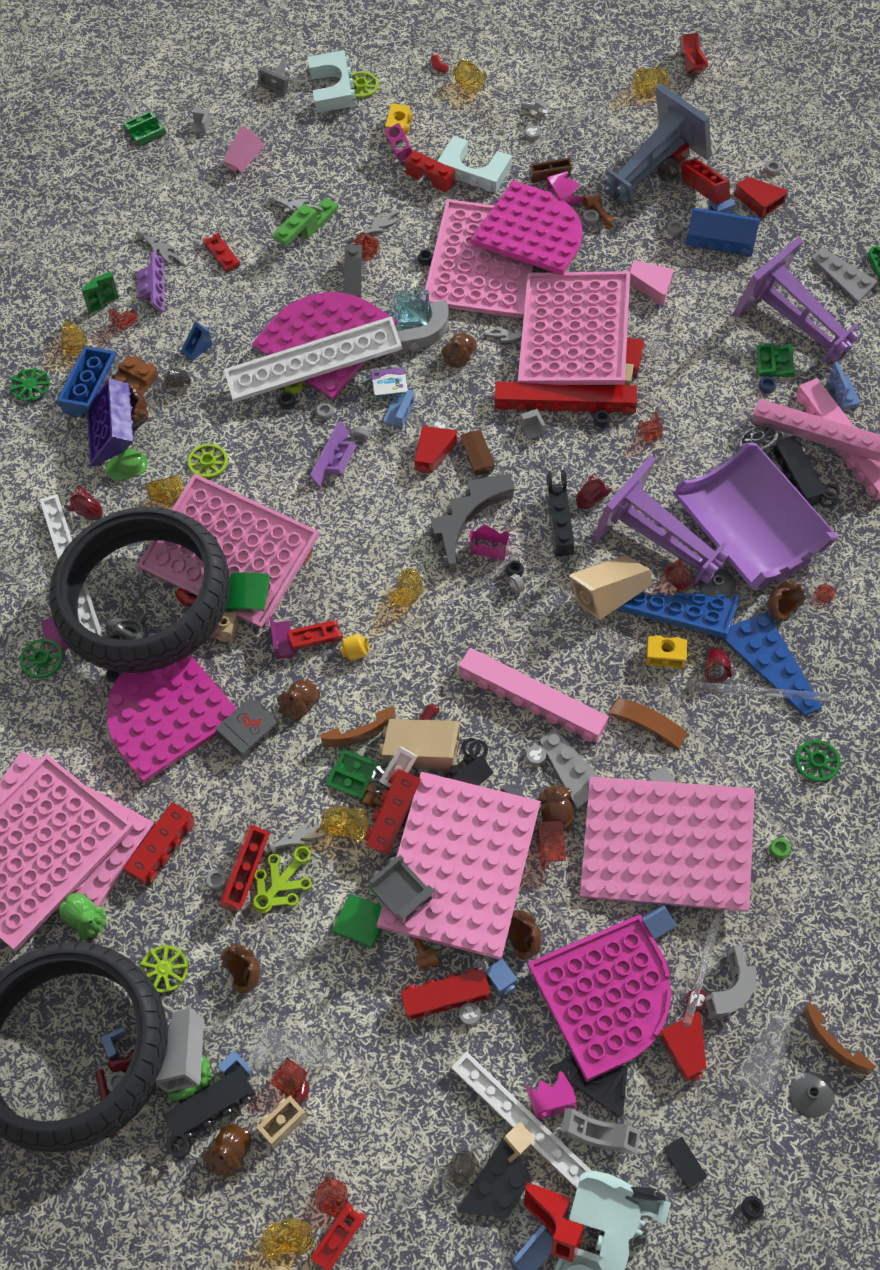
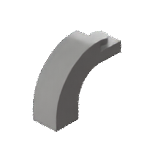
(742, 987)
(600, 1134)

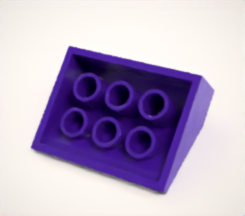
(110, 422)

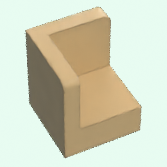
(518, 1139)

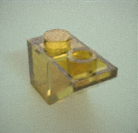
(74, 339)
(165, 490)

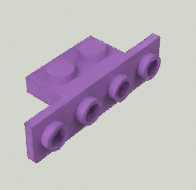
(151, 282)
(334, 455)

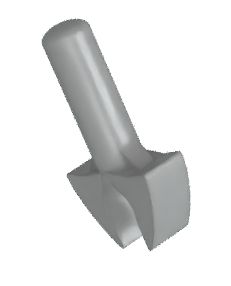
(538, 106)

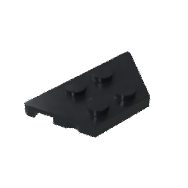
(605, 1089)
(498, 1185)

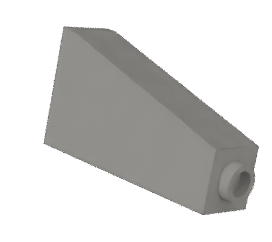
(184, 1052)

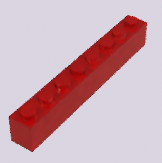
(565, 397)

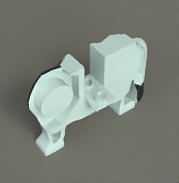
(616, 1209)

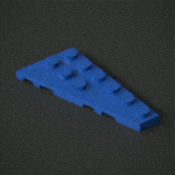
(768, 655)

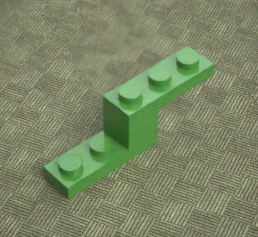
(305, 221)

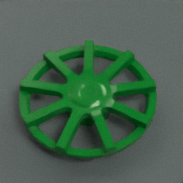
(29, 384)
(41, 658)
(817, 761)

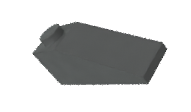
(353, 269)

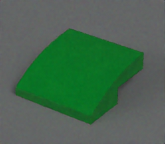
(144, 128)
(99, 291)
(775, 360)
(248, 591)
(352, 774)
(359, 921)

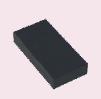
(684, 1163)

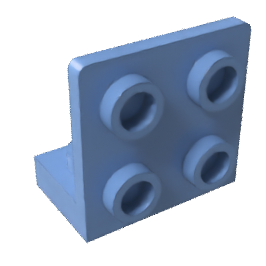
(842, 388)

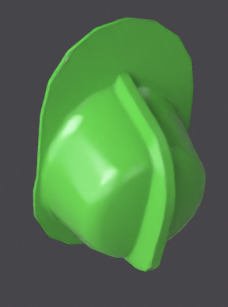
(126, 465)

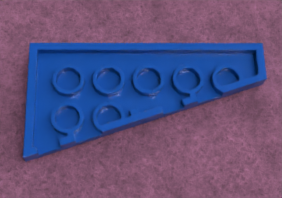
(687, 610)

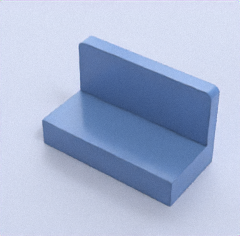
(400, 409)
(534, 1251)

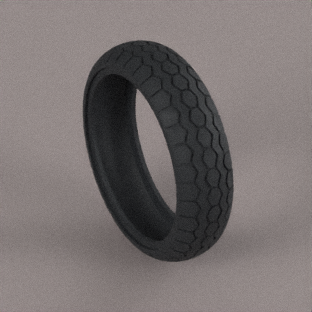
(118, 531)
(146, 1063)

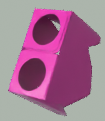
(394, 134)
(564, 188)
(489, 534)
(552, 1100)

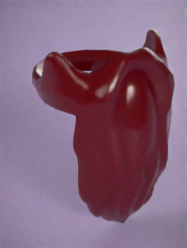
(591, 492)
(85, 505)
(718, 657)

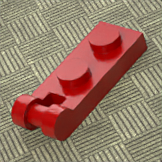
(221, 252)
(314, 635)
(337, 1238)

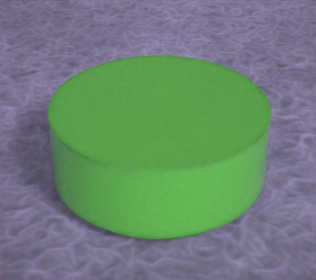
(779, 848)

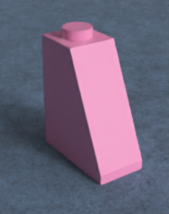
(243, 150)
(651, 280)

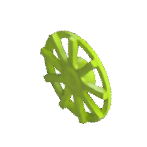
(362, 84)
(208, 461)
(164, 967)

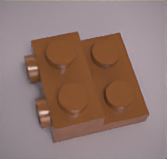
(137, 373)

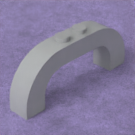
(428, 334)

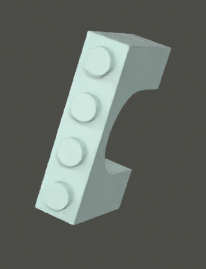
(337, 96)
(487, 178)

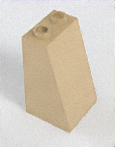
(609, 585)
(431, 740)

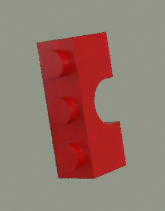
(441, 175)

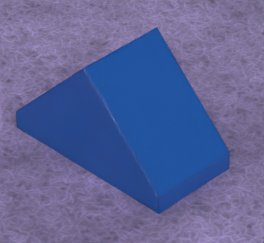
(196, 342)

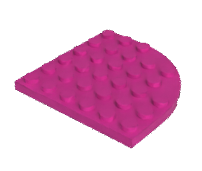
(532, 228)
(314, 319)
(164, 715)
(606, 994)

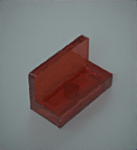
(551, 842)

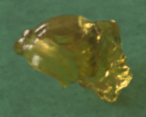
(469, 76)
(647, 79)
(408, 589)
(345, 822)
(286, 1237)

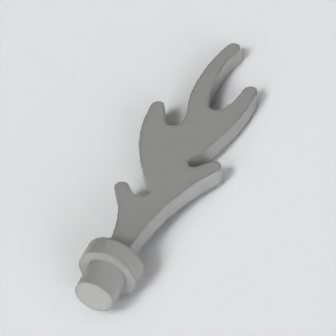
(292, 204)
(378, 225)
(161, 247)
(505, 335)
(300, 834)

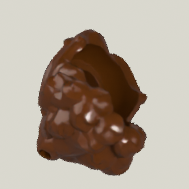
(459, 350)
(139, 405)
(786, 599)
(298, 699)
(556, 805)
(525, 935)
(243, 967)
(228, 1150)

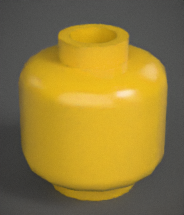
(354, 647)

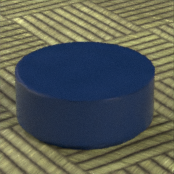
(767, 385)

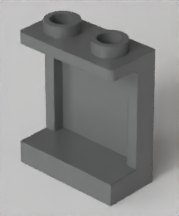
(400, 889)

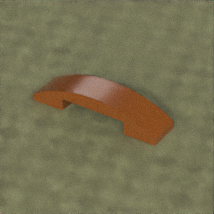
(649, 720)
(336, 739)
(831, 1045)

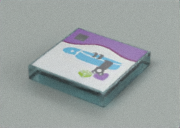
(389, 383)

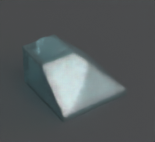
(412, 307)

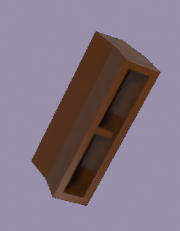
(540, 171)
(478, 452)

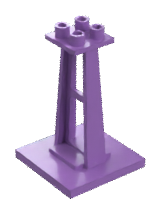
(776, 271)
(621, 509)

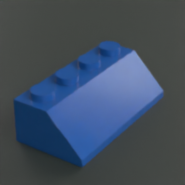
(722, 231)
(85, 380)

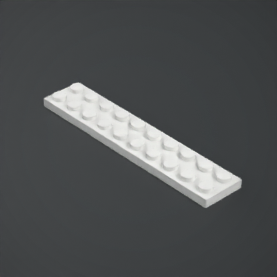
(312, 359)

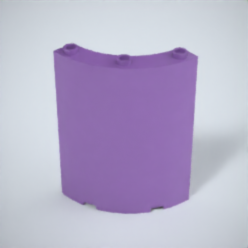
(758, 515)

